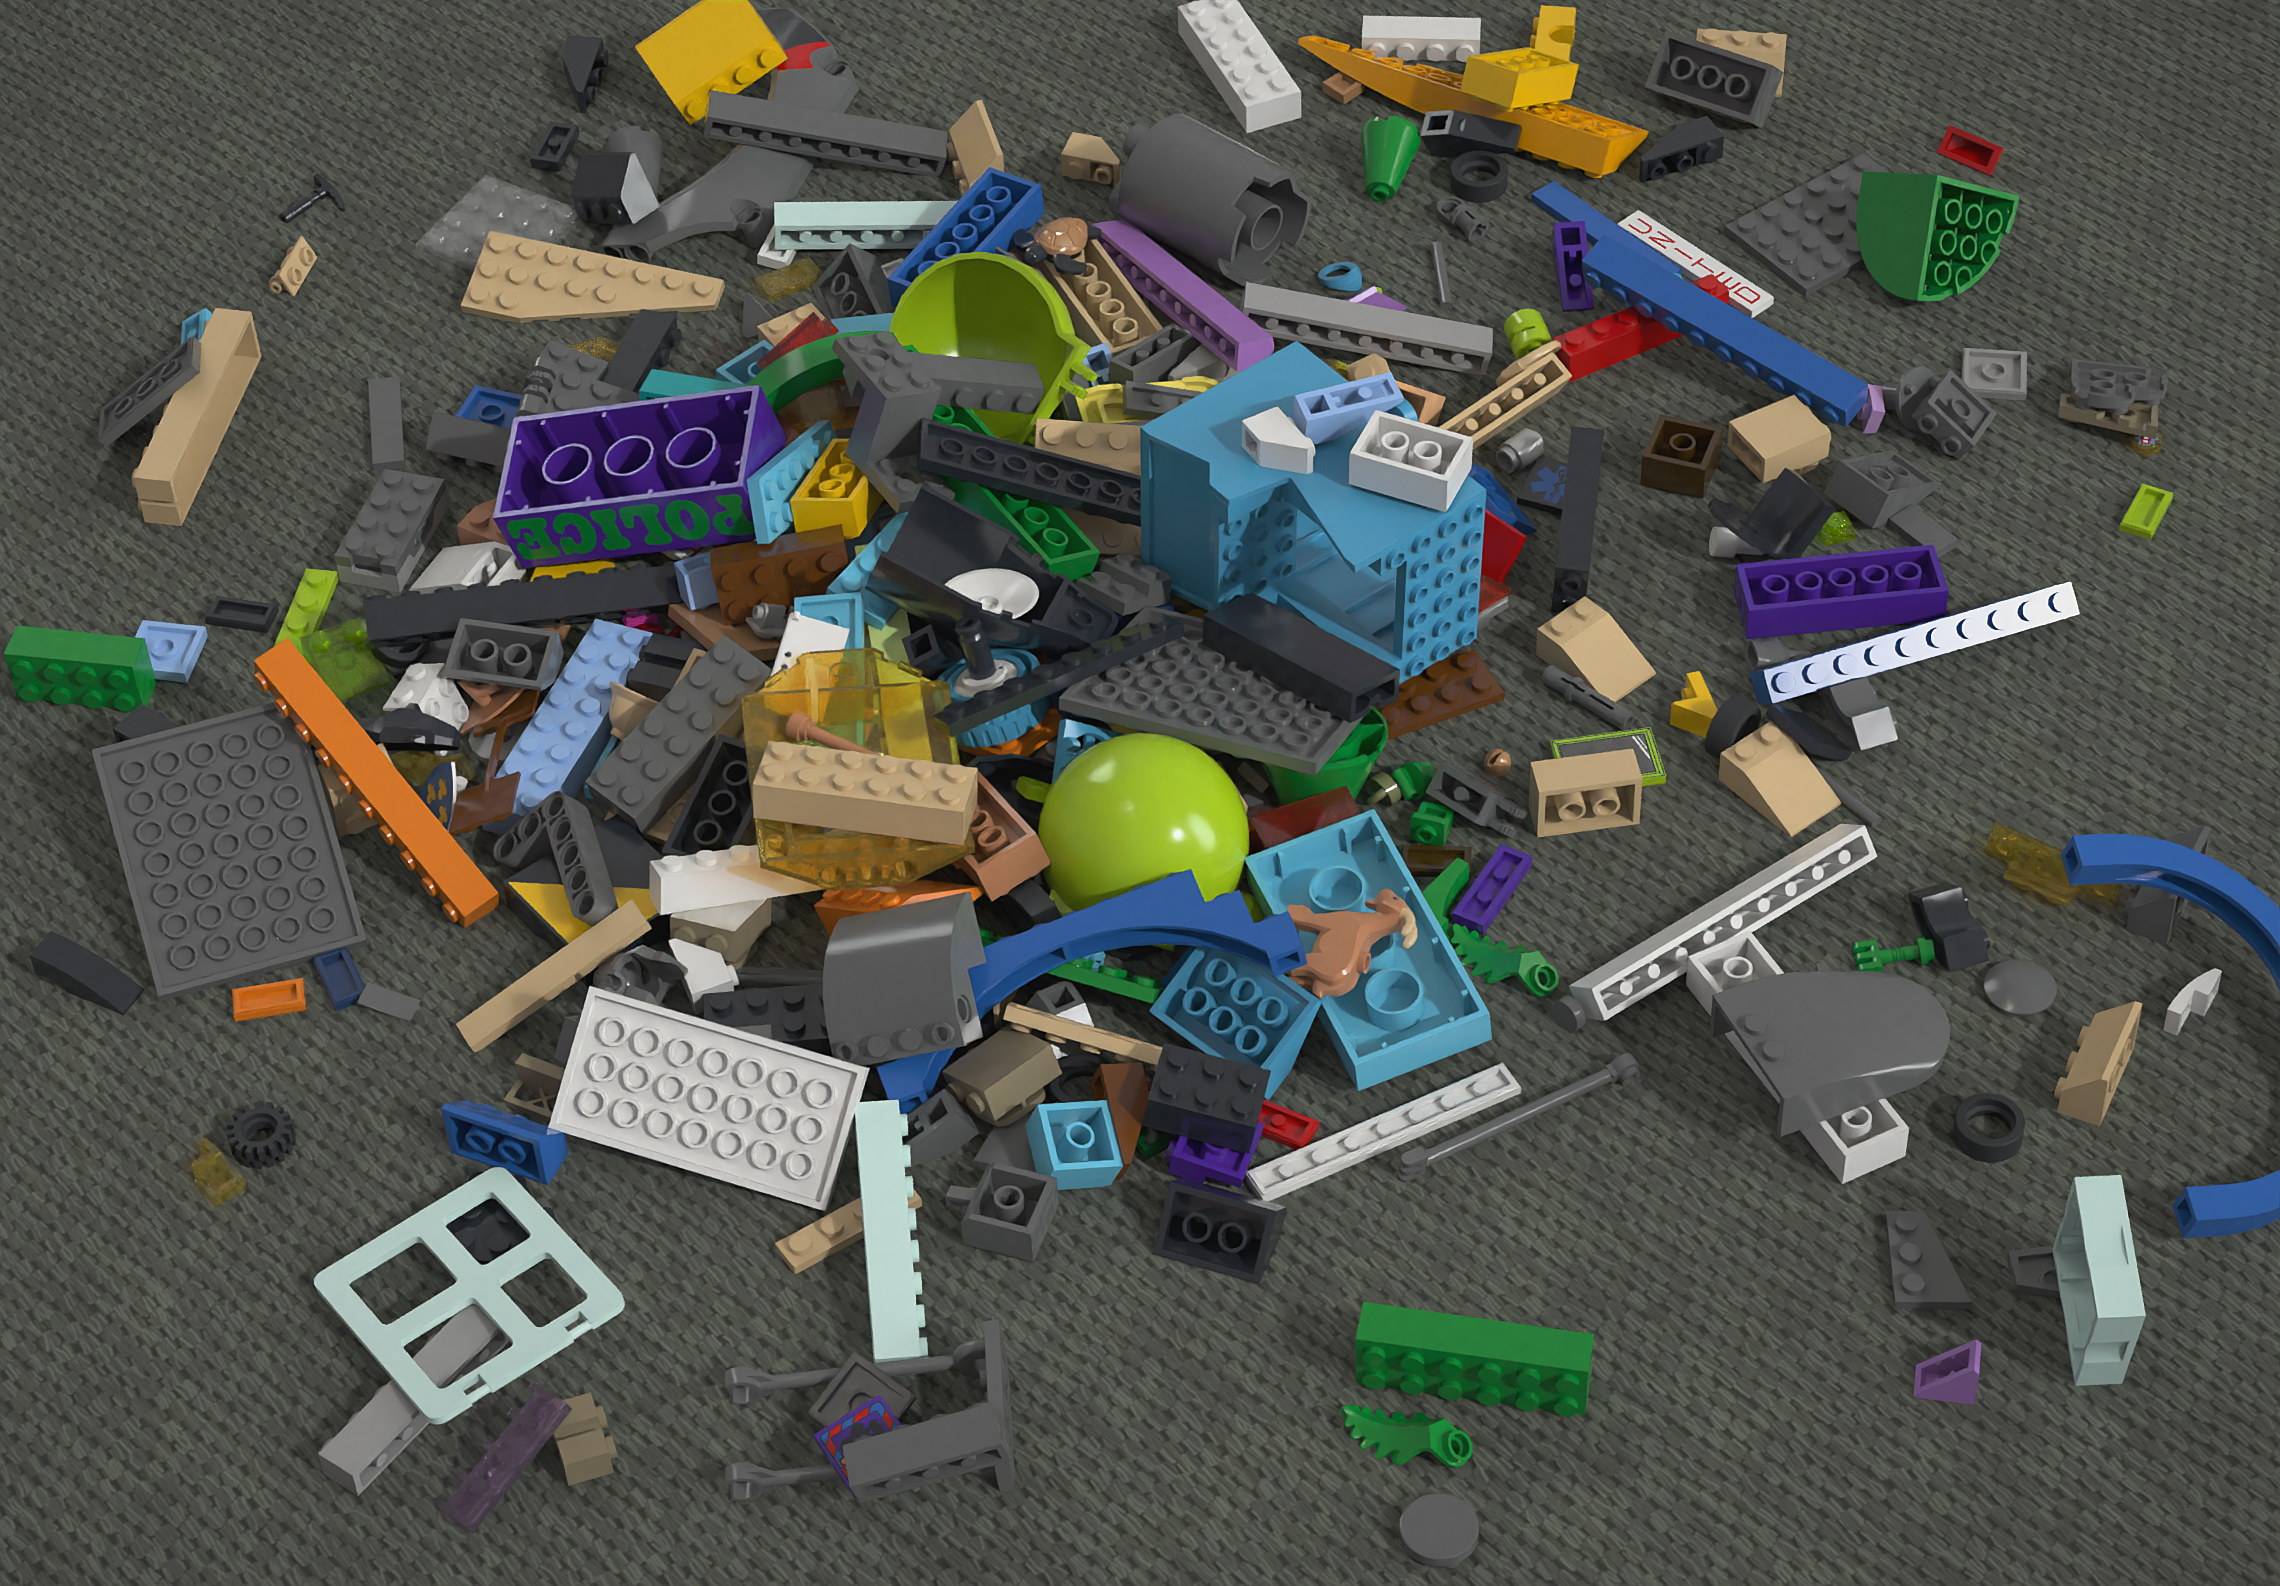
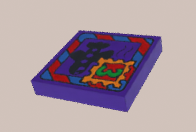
(869, 1419)

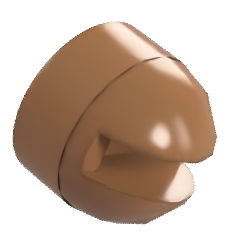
(1501, 763)

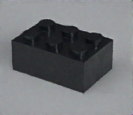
(1206, 1098)

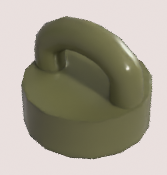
(1384, 788)

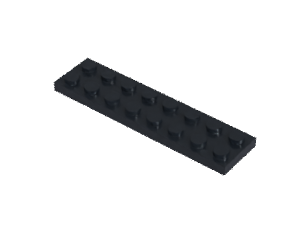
(1029, 472)

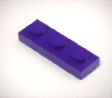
(1492, 889)

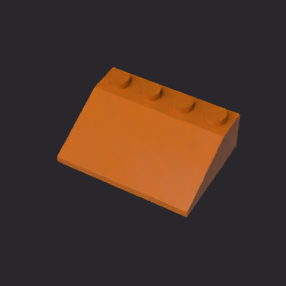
(847, 903)

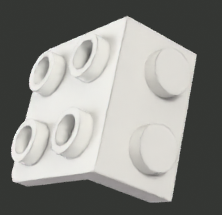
(433, 694)

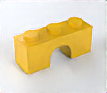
(1554, 31)

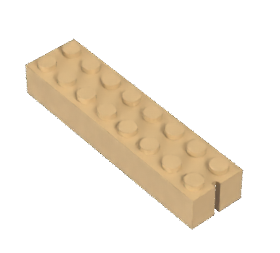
(197, 419)

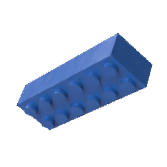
(977, 223)

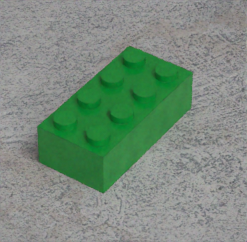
(80, 668)

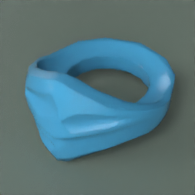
(1349, 282)

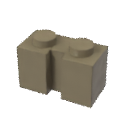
(582, 1443)

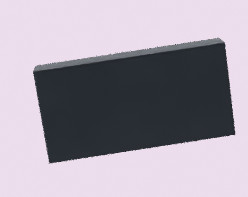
(241, 614)

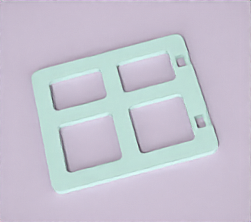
(473, 1285)

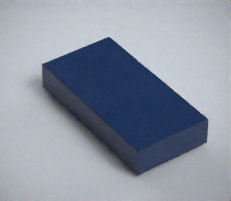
(339, 977)

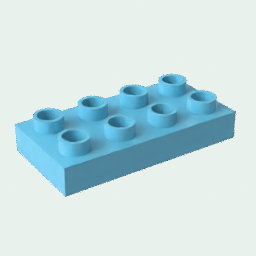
(1411, 1000)

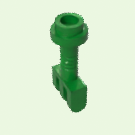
(1870, 958)

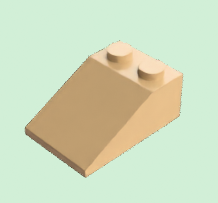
(1593, 647)
(1777, 779)

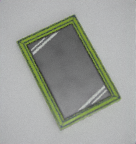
(1639, 739)

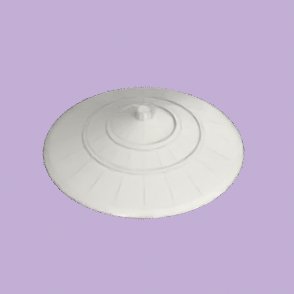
(997, 590)

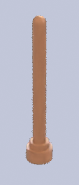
(802, 728)

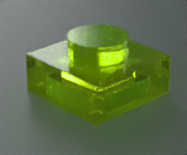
(1837, 529)

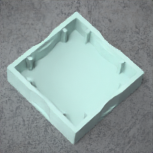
(2098, 1280)

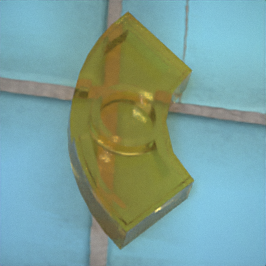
(419, 764)

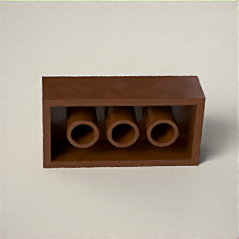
(778, 571)

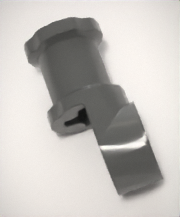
(1462, 218)

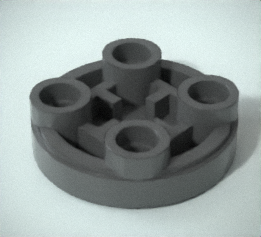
(1439, 1530)

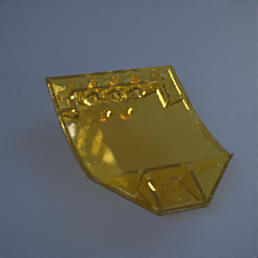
(873, 706)

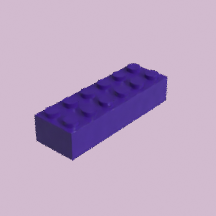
(1840, 591)

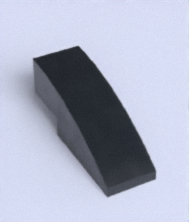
(84, 973)

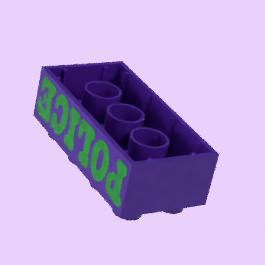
(635, 476)

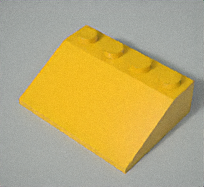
(710, 48)

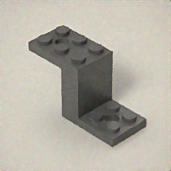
(889, 417)

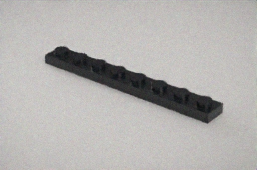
(1056, 676)

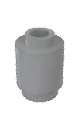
(1520, 450)

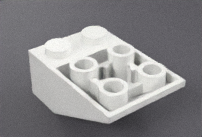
(470, 565)

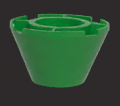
(1346, 767)

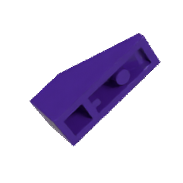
(1568, 251)

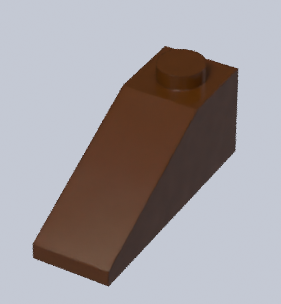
(1127, 1096)

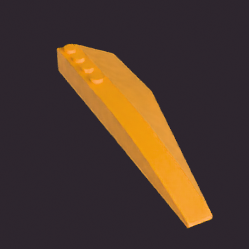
(1549, 131)

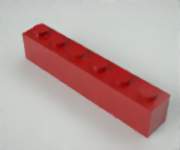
(1621, 336)

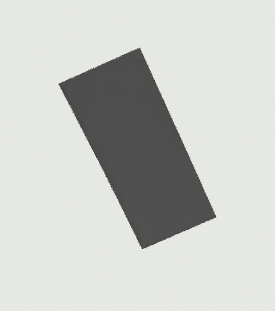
(388, 1001)

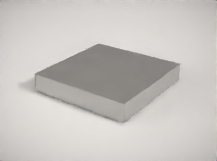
(1995, 373)

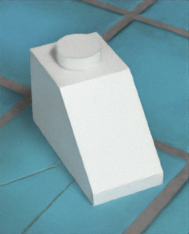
(706, 972)

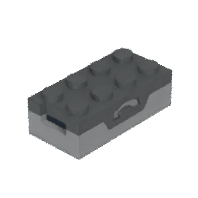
(392, 530)

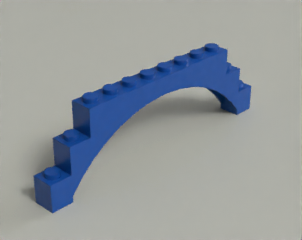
(1150, 914)

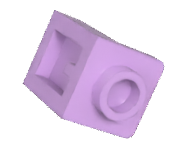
(1873, 410)

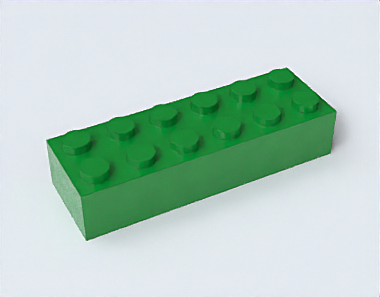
(1474, 1359)

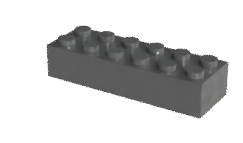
(676, 737)

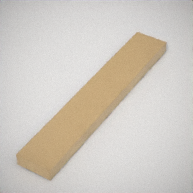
(553, 976)

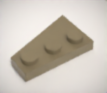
(2138, 420)

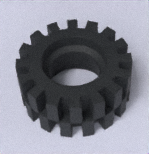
(268, 1149)

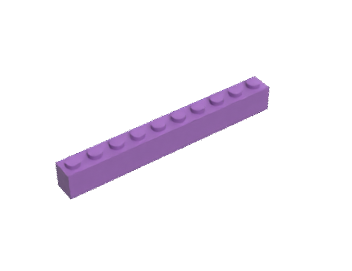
(1185, 296)

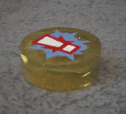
(2146, 446)

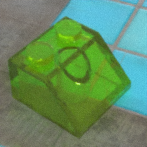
(343, 660)

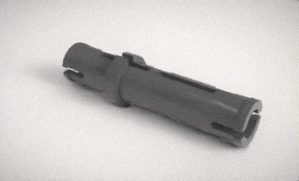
(1576, 690)

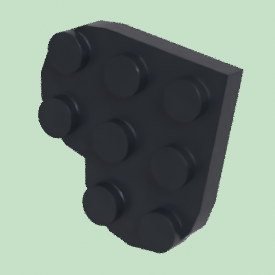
(489, 1229)

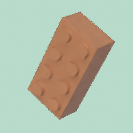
(1004, 845)

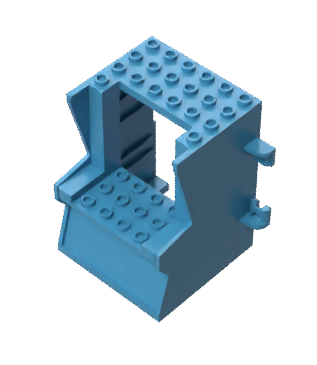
(1331, 552)

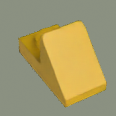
(1696, 707)

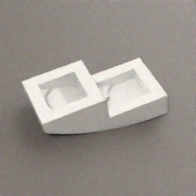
(2194, 997)

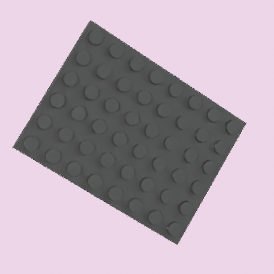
(1209, 702)
(227, 849)

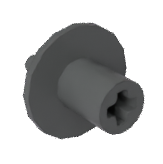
(1908, 394)

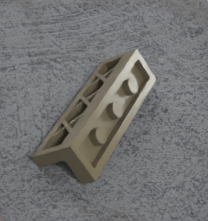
(537, 1076)

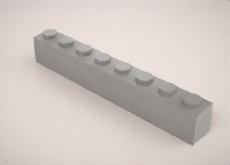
(1368, 329)

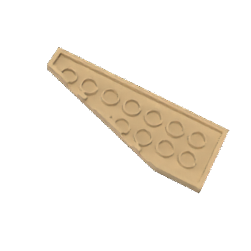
(547, 281)

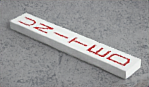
(1696, 263)

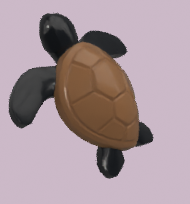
(1056, 243)

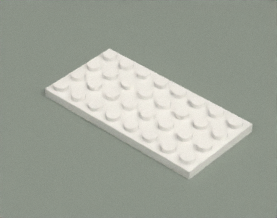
(708, 1098)

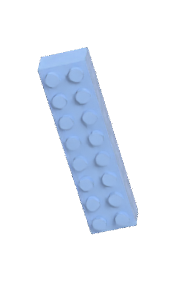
(572, 720)

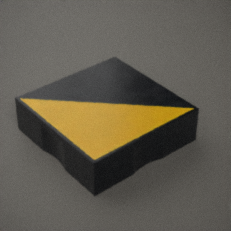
(542, 904)

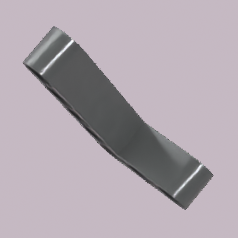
(565, 828)

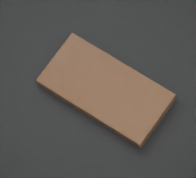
(708, 627)

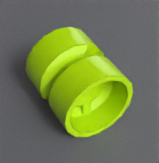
(1526, 332)

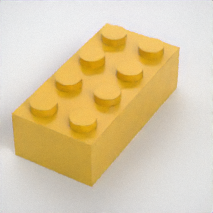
(1518, 78)
(835, 494)

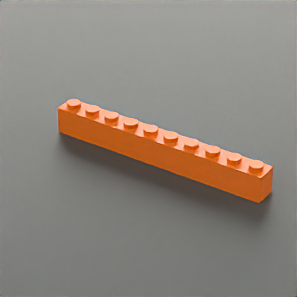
(375, 783)

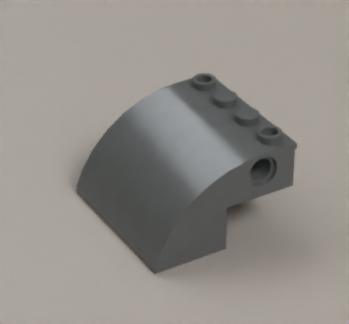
(902, 981)

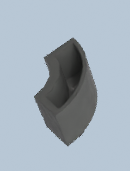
(1859, 714)

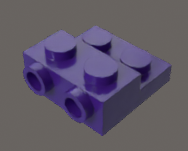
(1200, 1159)

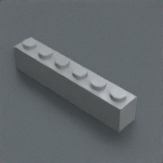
(390, 1419)

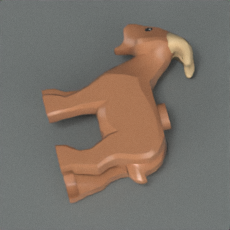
(1345, 942)

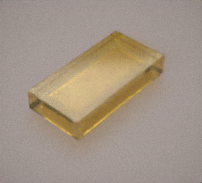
(788, 279)

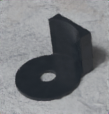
(1782, 520)

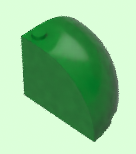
(1929, 232)

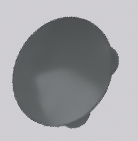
(2020, 987)

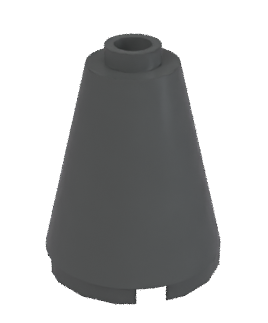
(646, 146)

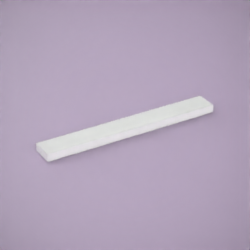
(1382, 1132)

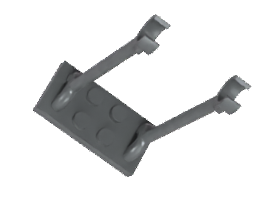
(966, 1360)

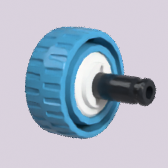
(986, 670)

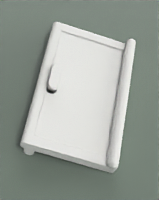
(807, 635)

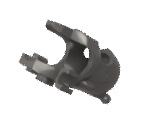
(624, 976)

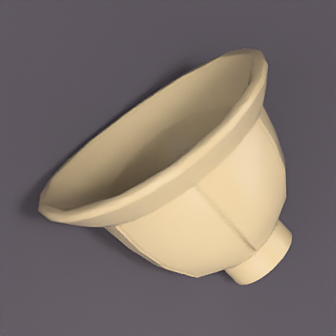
(627, 710)

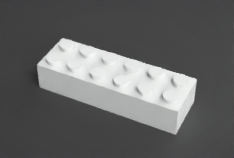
(1239, 63)

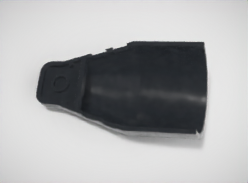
(949, 540)

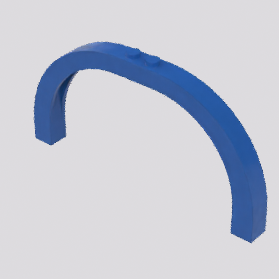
(2244, 907)

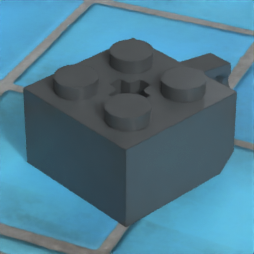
(1006, 1210)

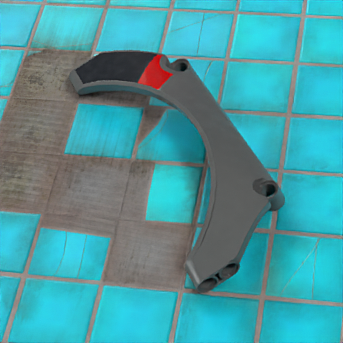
(750, 178)

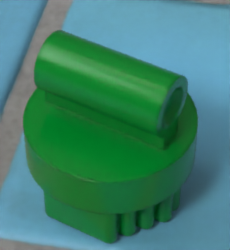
(1413, 779)

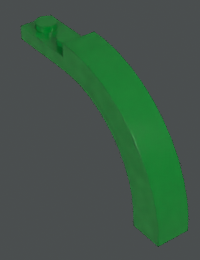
(802, 370)

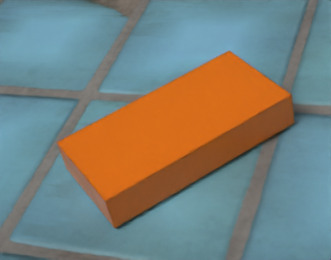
(268, 999)

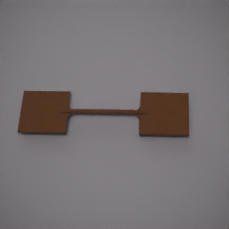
(494, 797)

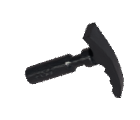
(325, 189)

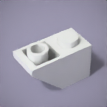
(1277, 442)

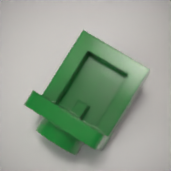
(1431, 823)

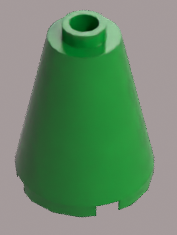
(1387, 154)

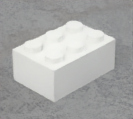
(1410, 460)

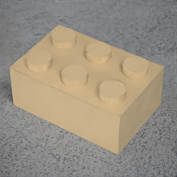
(1585, 792)

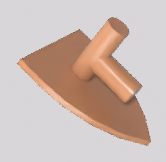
(488, 701)

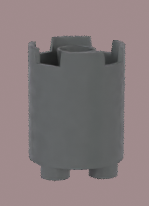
(1209, 197)

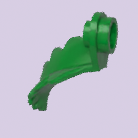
(1502, 962)
(1407, 1437)

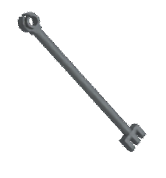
(1416, 1160)

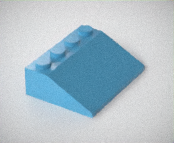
(1238, 1012)

